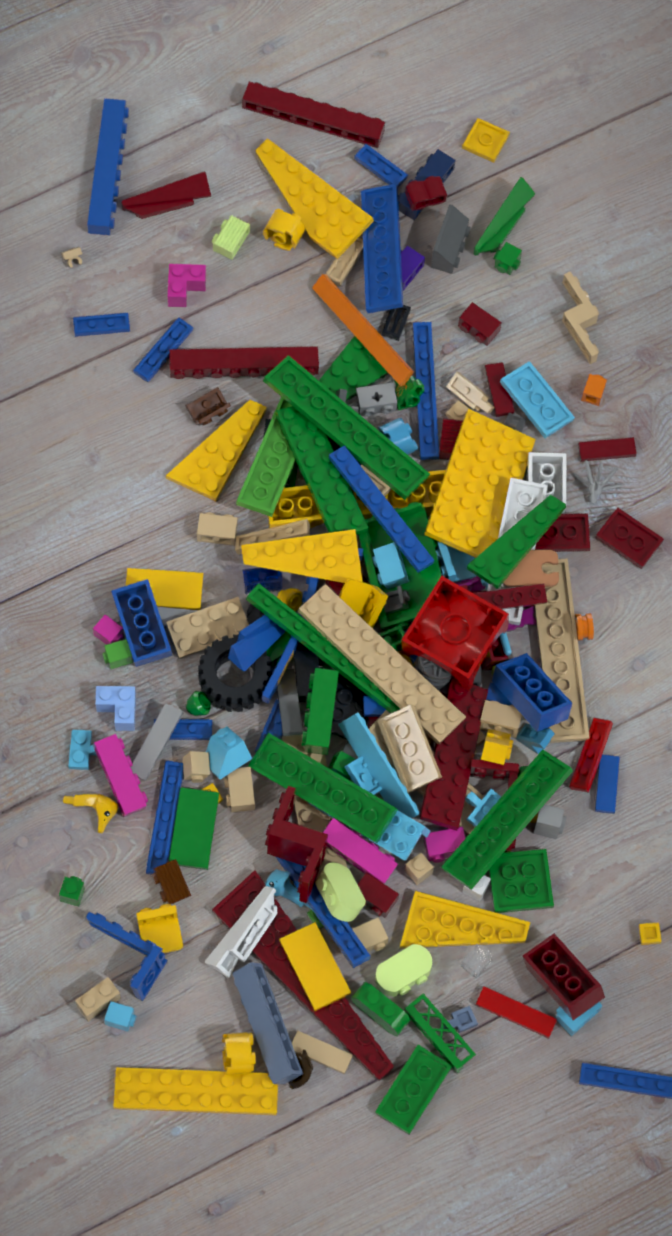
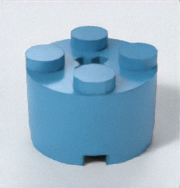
(399, 434)

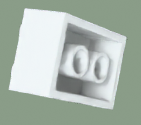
(548, 470)

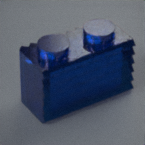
(268, 578)

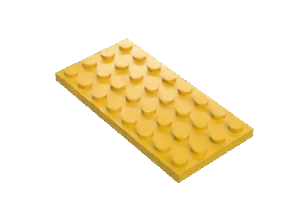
(477, 483)

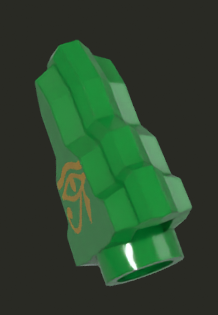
(409, 394)

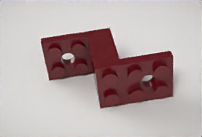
(296, 843)

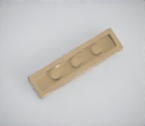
(286, 531)

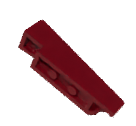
(168, 197)

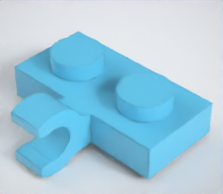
(81, 749)
(482, 806)

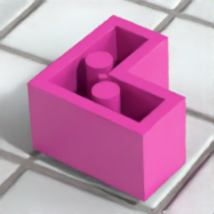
(183, 279)

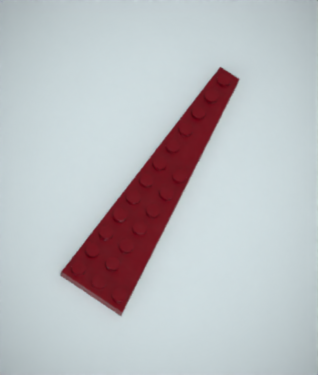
(337, 1016)

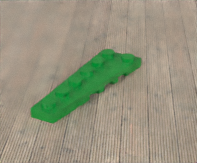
(509, 550)

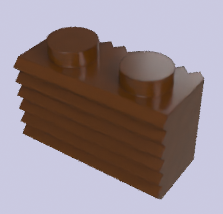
(171, 882)

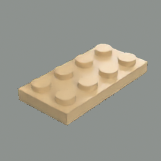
(199, 629)
(409, 748)

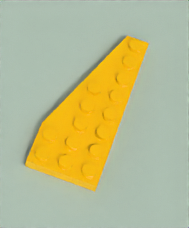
(325, 213)

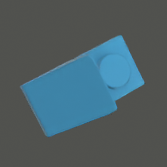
(534, 740)

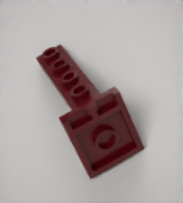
(515, 597)
(484, 768)

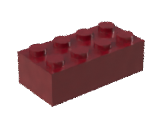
(563, 976)

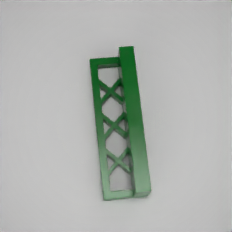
(434, 1038)

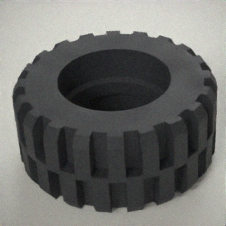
(225, 695)

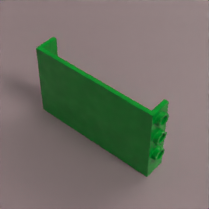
(419, 584)

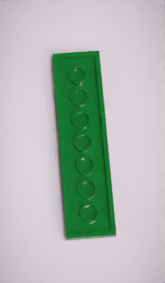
(324, 481)
(323, 788)
(507, 819)

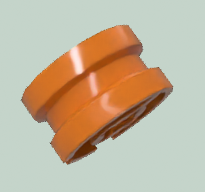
(584, 626)

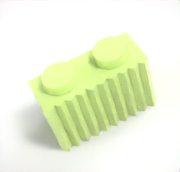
(231, 237)

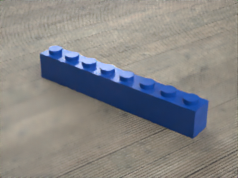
(107, 167)

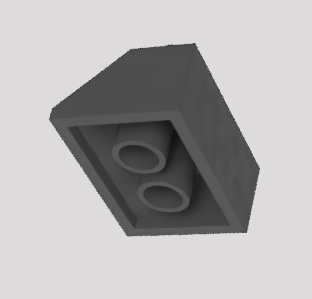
(450, 240)

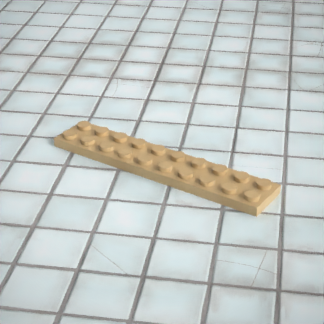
(561, 652)
(381, 663)

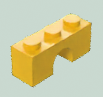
(497, 746)

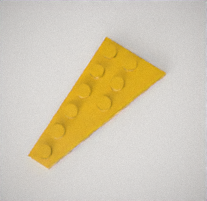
(214, 460)
(320, 556)
(449, 923)

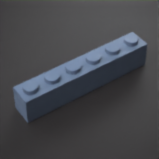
(267, 1023)

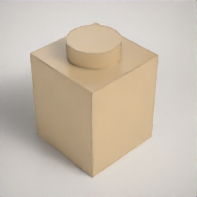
(196, 766)
(419, 868)

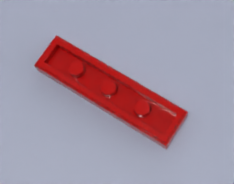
(591, 755)
(516, 1012)

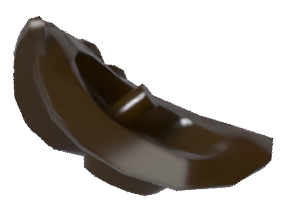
(306, 1067)

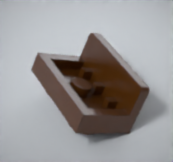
(207, 406)

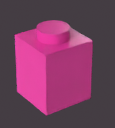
(108, 630)

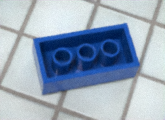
(141, 623)
(532, 692)

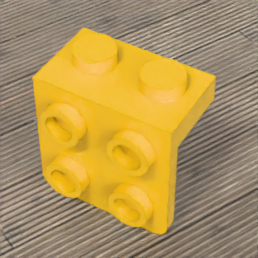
(364, 599)
(161, 927)

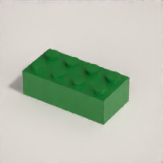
(321, 707)

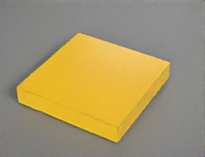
(485, 140)

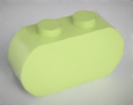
(340, 892)
(404, 970)

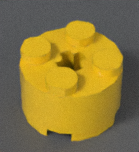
(284, 229)
(238, 1053)

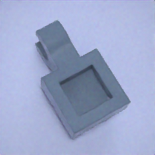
(462, 1020)

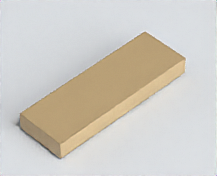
(322, 1052)

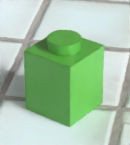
(117, 654)

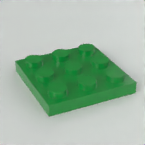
(521, 881)

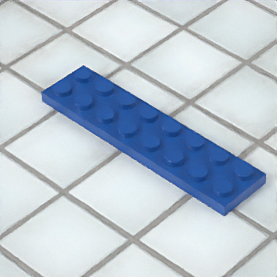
(382, 249)

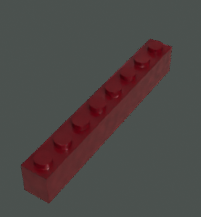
(313, 114)
(238, 361)

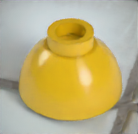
(291, 597)

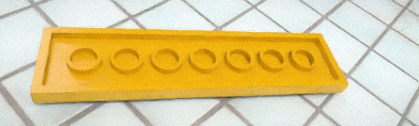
(194, 1091)

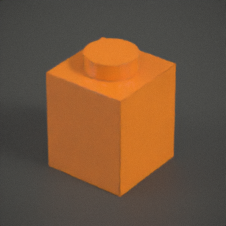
(594, 389)

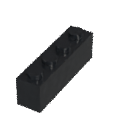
(305, 664)

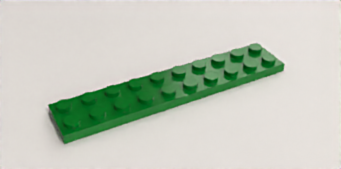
(346, 427)

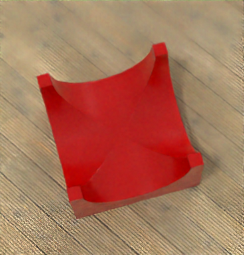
(455, 630)

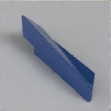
(254, 642)

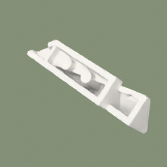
(244, 934)

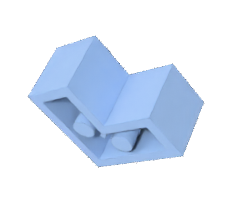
(118, 700)

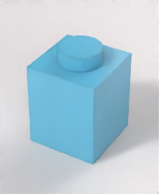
(120, 1016)

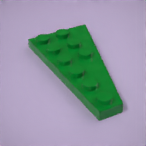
(353, 369)

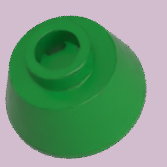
(198, 704)

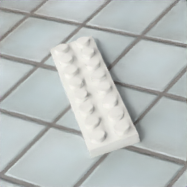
(520, 500)

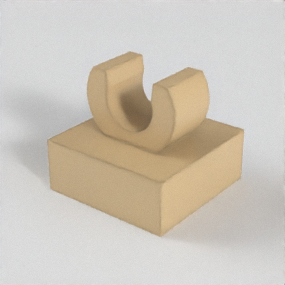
(72, 254)

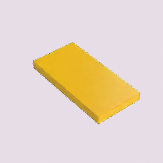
(171, 588)
(315, 966)

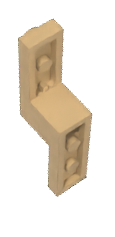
(580, 317)

